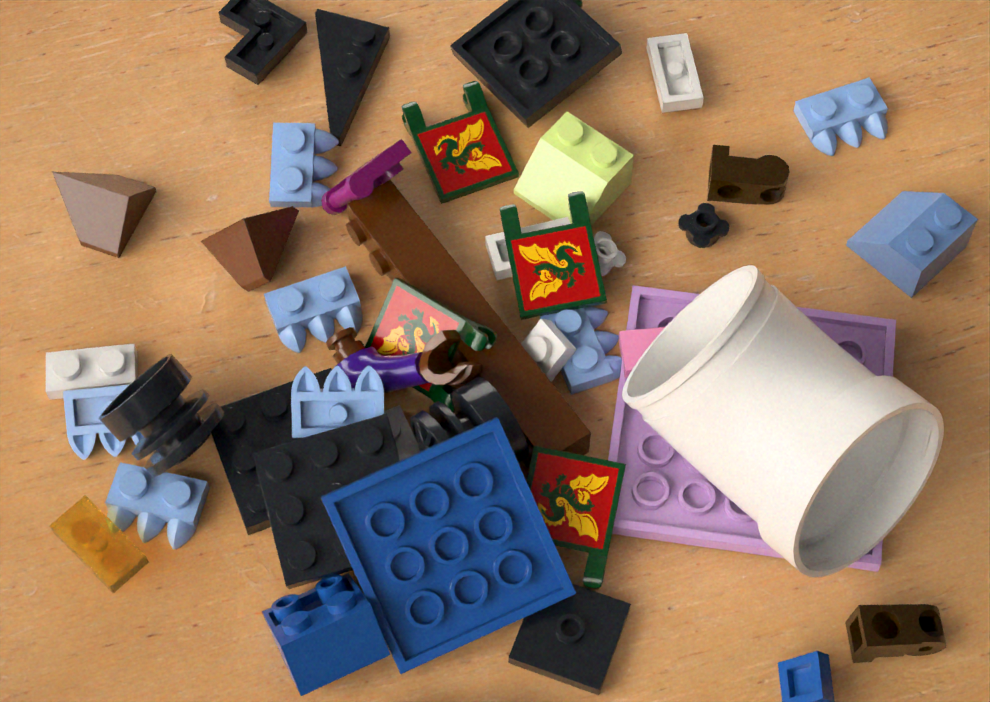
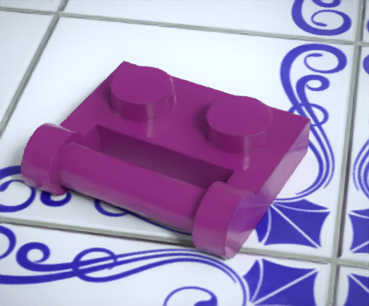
(366, 178)

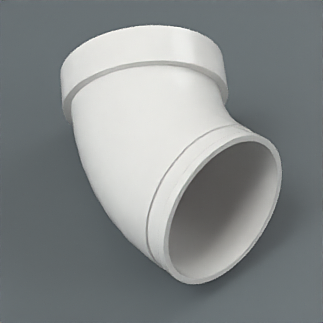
(786, 422)

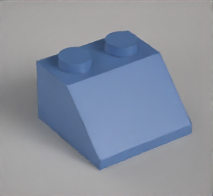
(914, 238)

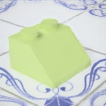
(573, 160)

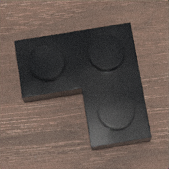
(267, 37)

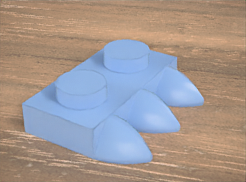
(842, 113)
(296, 165)
(314, 306)
(588, 364)
(336, 404)
(82, 421)
(155, 502)

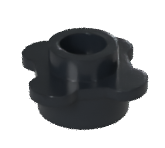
(703, 236)

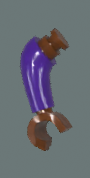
(403, 370)

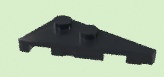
(348, 61)

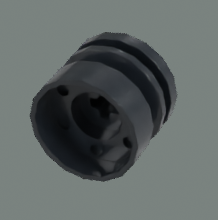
(472, 406)
(162, 416)

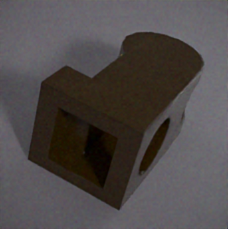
(746, 179)
(894, 631)

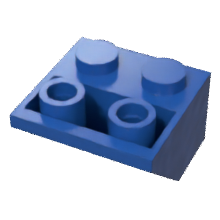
(325, 632)

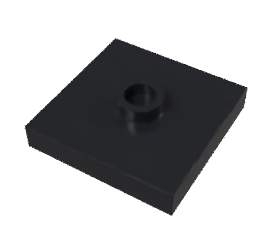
(572, 639)

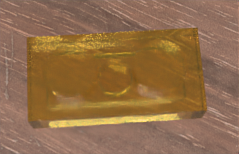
(99, 544)

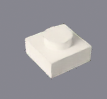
(548, 347)

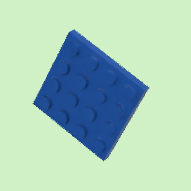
(448, 545)

